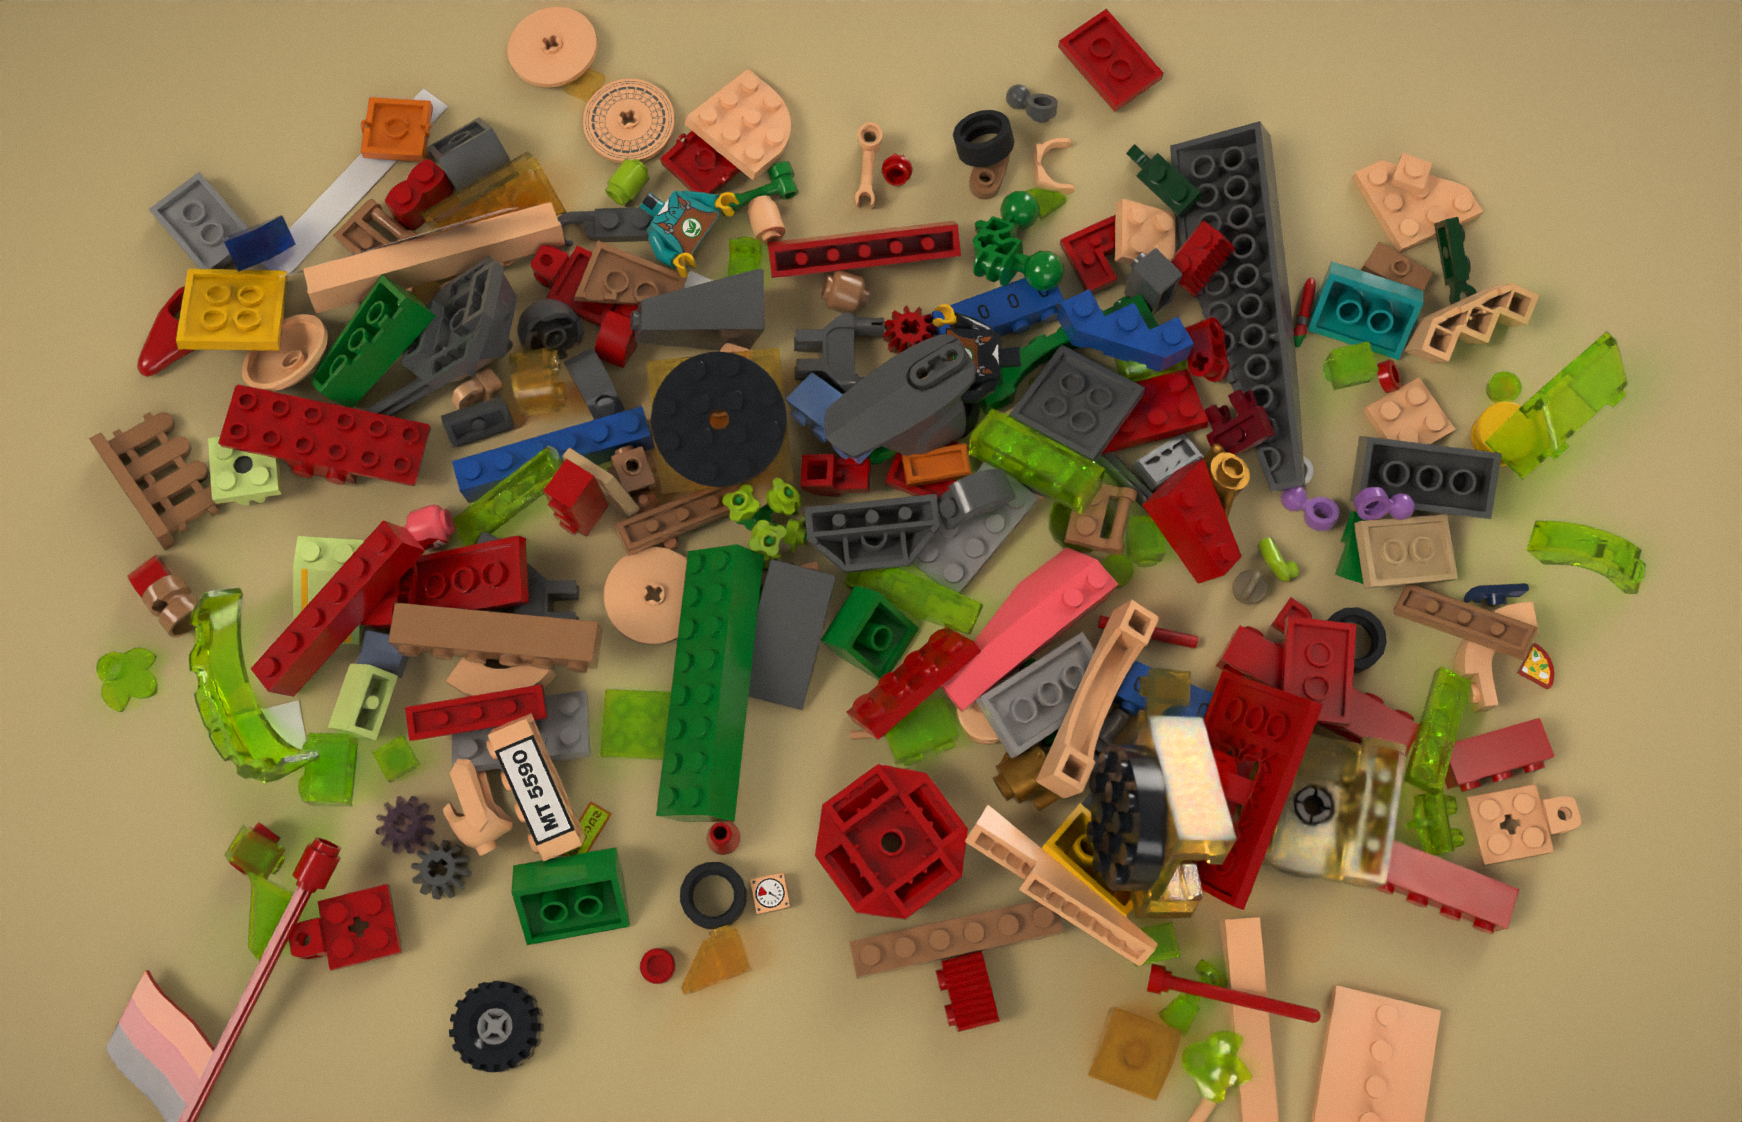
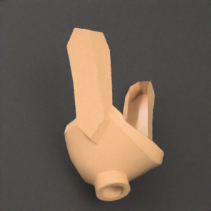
(482, 818)

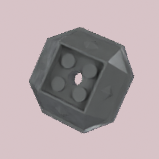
(469, 326)

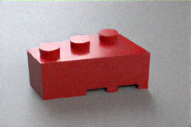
(1194, 522)

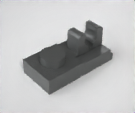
(477, 421)

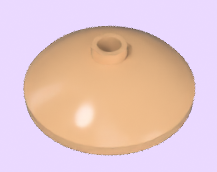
(301, 350)

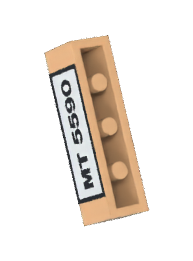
(536, 787)

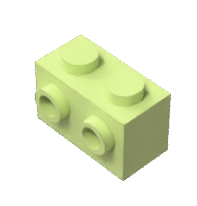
(363, 701)

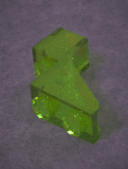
(268, 899)

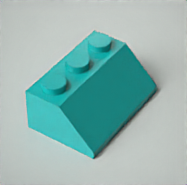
(1365, 308)

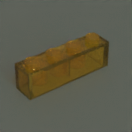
(513, 185)

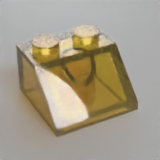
(1134, 1053)

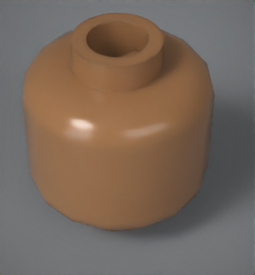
(845, 291)

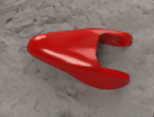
(161, 346)

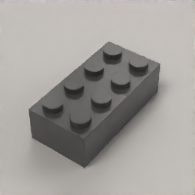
(1432, 475)

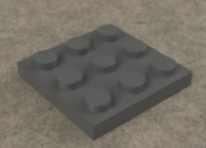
(1078, 403)

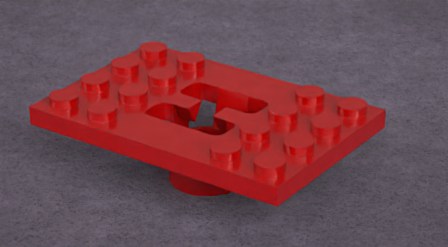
(1260, 727)

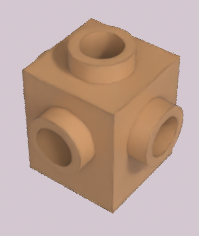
(631, 458)

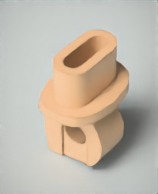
(477, 388)

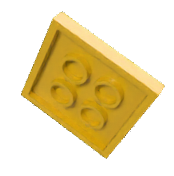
(232, 310)

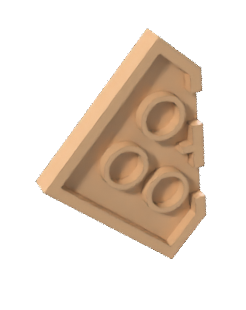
(1408, 216)

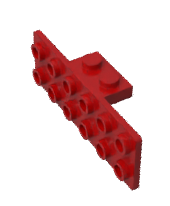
(324, 437)

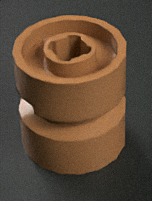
(172, 603)

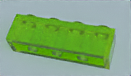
(1037, 461)

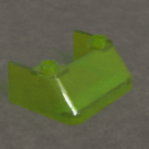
(1562, 407)

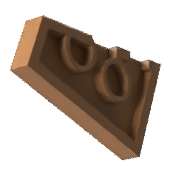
(624, 278)

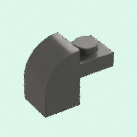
(594, 384)
(974, 495)

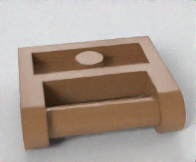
(359, 236)
(1086, 528)

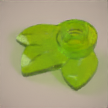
(130, 680)
(1221, 1065)

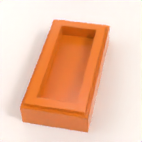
(937, 465)

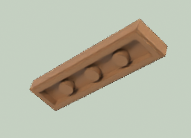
(673, 519)
(1466, 621)

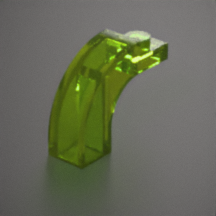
(1590, 549)

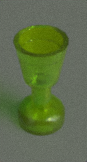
(1184, 1008)

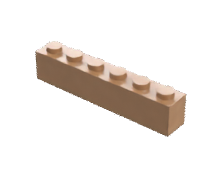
(495, 636)
(954, 938)

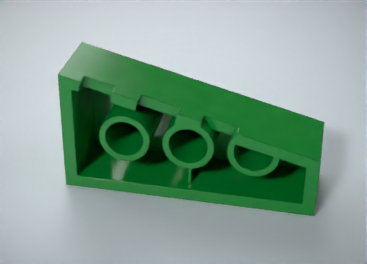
(371, 342)

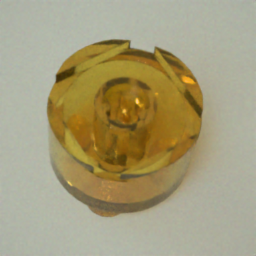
(537, 382)

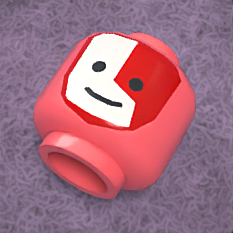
(431, 526)

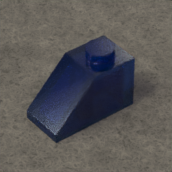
(259, 243)

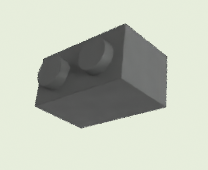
(1154, 279)

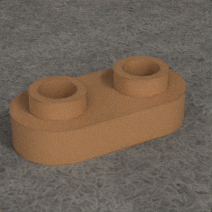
(994, 172)

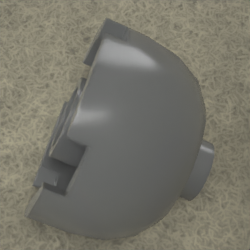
(549, 325)

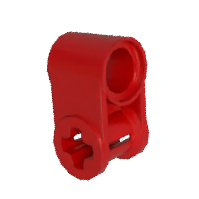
(1207, 350)

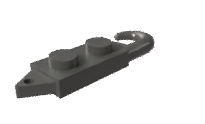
(610, 224)

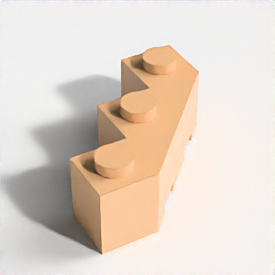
(1470, 321)

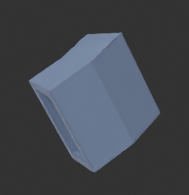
(381, 654)

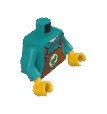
(682, 224)

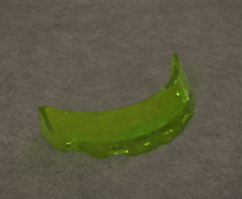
(226, 697)

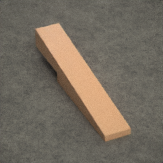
(1057, 887)
(1246, 974)

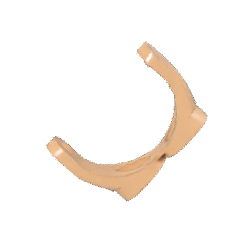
(1042, 180)

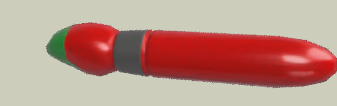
(1304, 311)

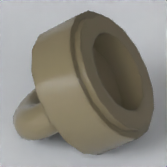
(1249, 587)

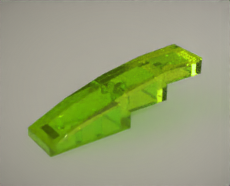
(920, 597)

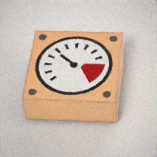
(770, 893)

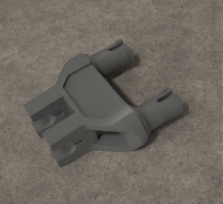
(835, 349)
(544, 592)

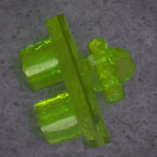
(1433, 823)

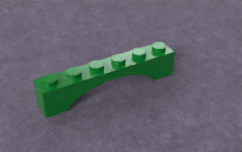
(1043, 348)

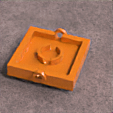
(396, 129)

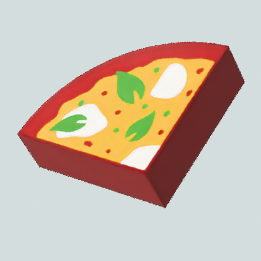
(1538, 667)

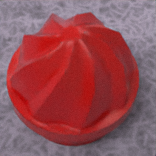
(896, 170)

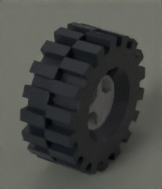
(484, 1013)

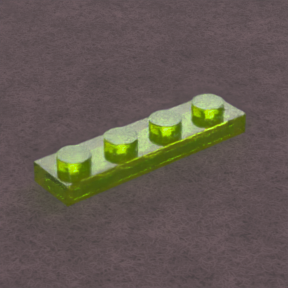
(508, 497)
(1437, 731)

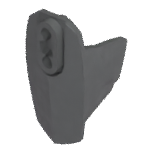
(899, 407)

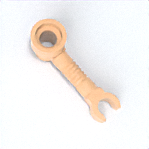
(868, 132)

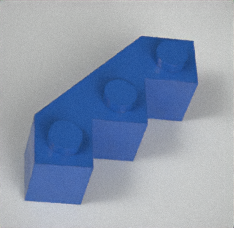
(1123, 333)

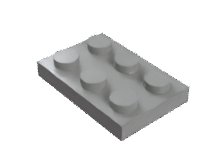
(199, 221)

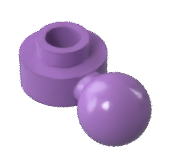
(1297, 499)
(1374, 503)

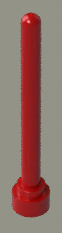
(1163, 980)

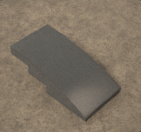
(789, 632)

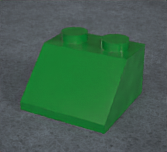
(869, 632)

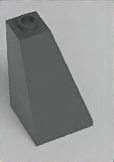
(704, 314)

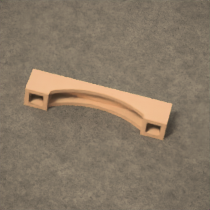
(1074, 746)

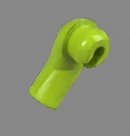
(1275, 561)

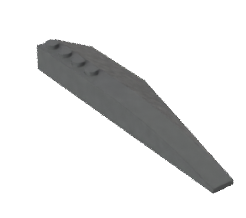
(1252, 286)

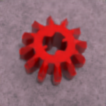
(911, 323)

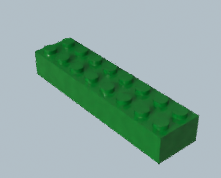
(710, 685)

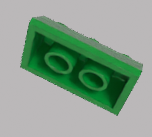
(570, 896)

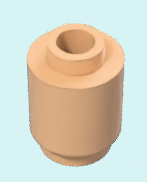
(765, 219)

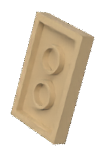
(1405, 551)

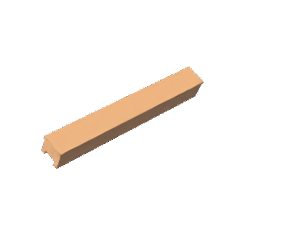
(433, 256)

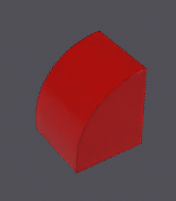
(147, 574)

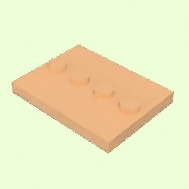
(1375, 1059)

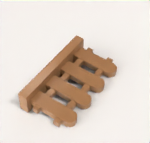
(146, 466)

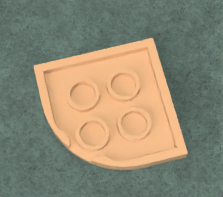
(744, 124)

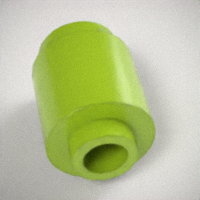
(627, 181)

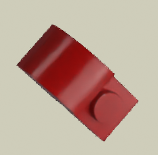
(615, 338)
(832, 476)

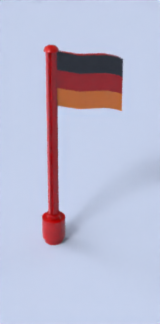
(167, 1050)

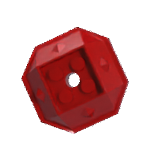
(881, 805)

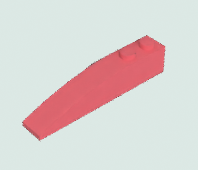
(1030, 620)

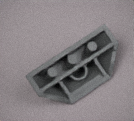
(873, 532)

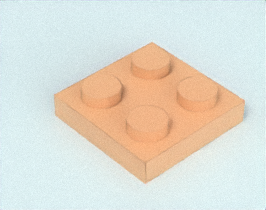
(1141, 230)
(1409, 415)

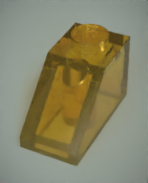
(717, 960)

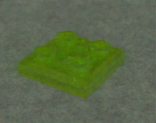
(634, 724)

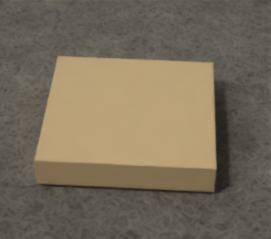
(610, 487)

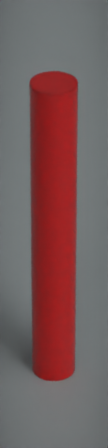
(1163, 635)

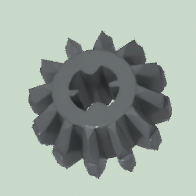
(437, 883)

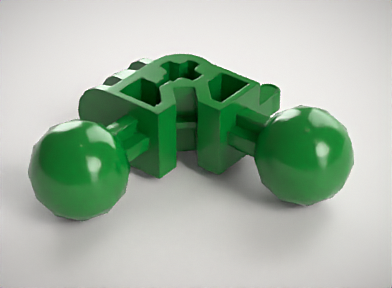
(1000, 252)

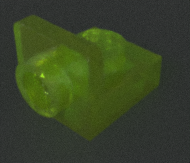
(744, 255)

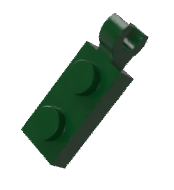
(1165, 181)
(1454, 262)

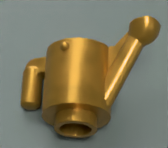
(1228, 475)
(1018, 778)

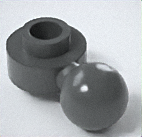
(1038, 106)

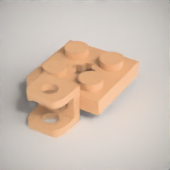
(1535, 820)

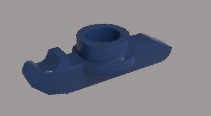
(1495, 593)

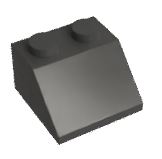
(469, 153)

